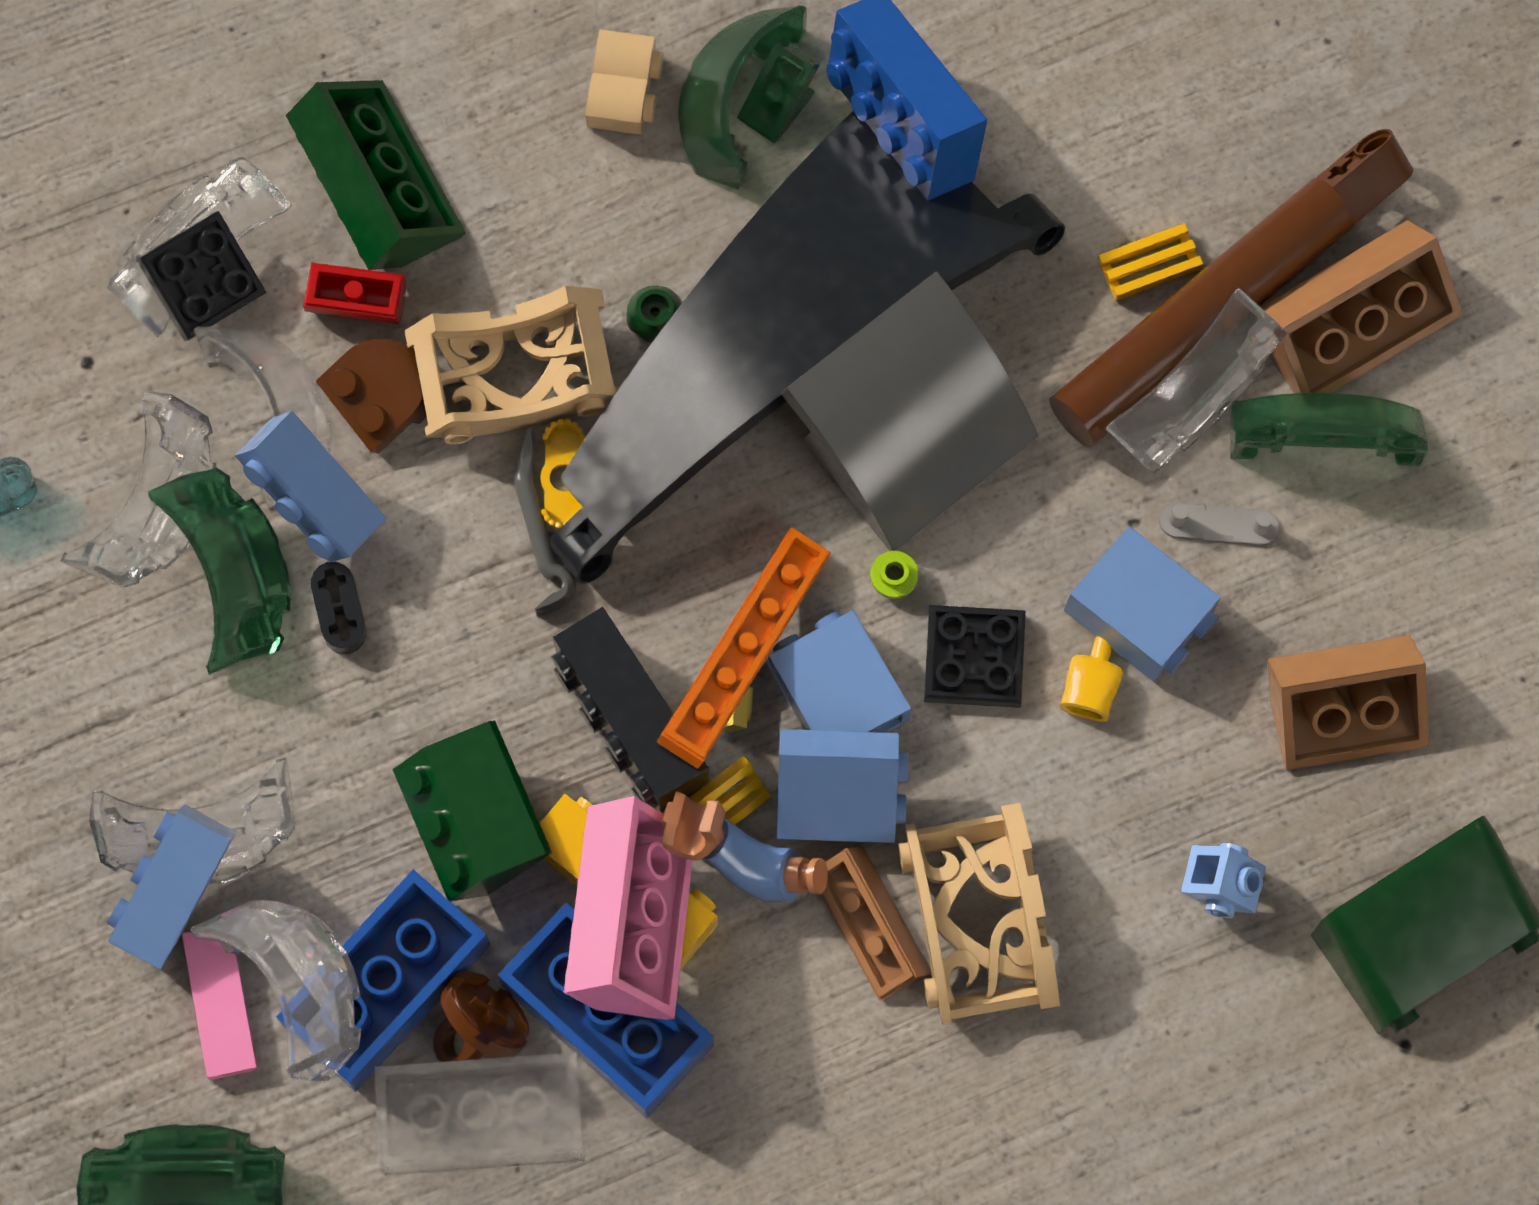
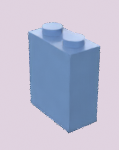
(1143, 605)
(838, 679)
(840, 786)

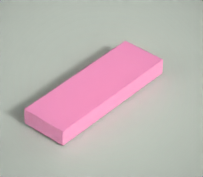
(219, 1008)

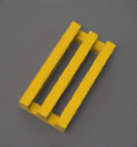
(1147, 244)
(741, 799)

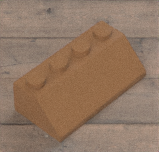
(1363, 310)

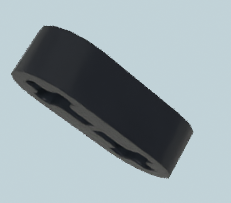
(349, 605)

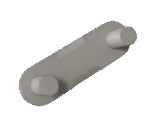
(1218, 523)

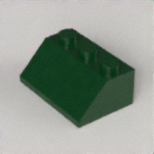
(472, 812)

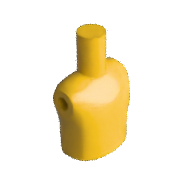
(1092, 683)

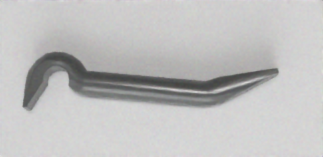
(538, 531)

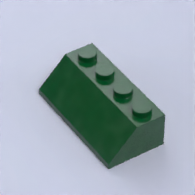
(374, 172)

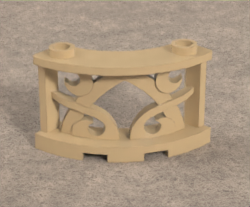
(460, 332)
(1032, 961)

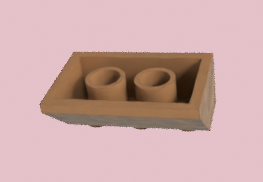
(1349, 702)

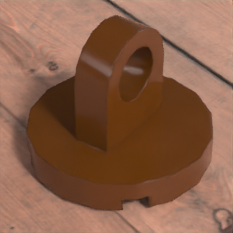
(484, 1018)

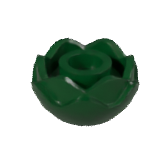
(641, 305)

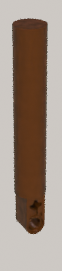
(1255, 263)

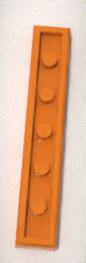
(743, 648)

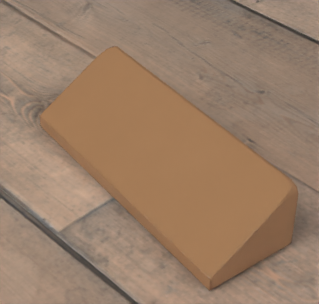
(872, 924)

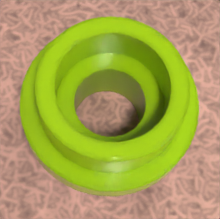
(894, 588)

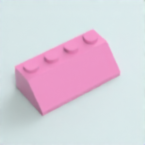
(628, 913)

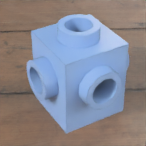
(1223, 879)

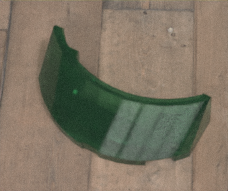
(709, 86)
(1328, 422)
(239, 561)
(183, 1168)

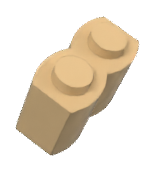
(622, 82)

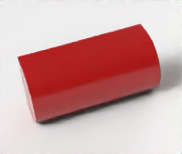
(355, 293)

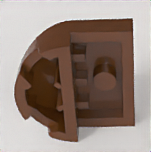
(376, 390)

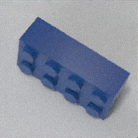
(906, 96)
(401, 966)
(630, 1052)

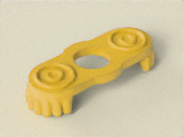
(561, 444)

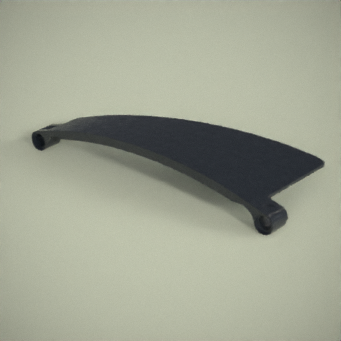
(782, 296)

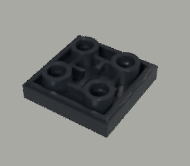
(201, 275)
(974, 656)

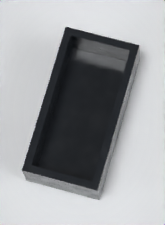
(625, 706)

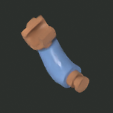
(752, 866)

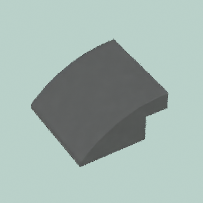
(911, 412)

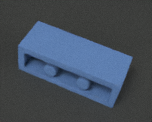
(310, 487)
(169, 885)

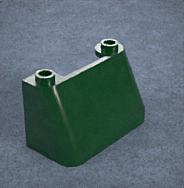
(1428, 925)

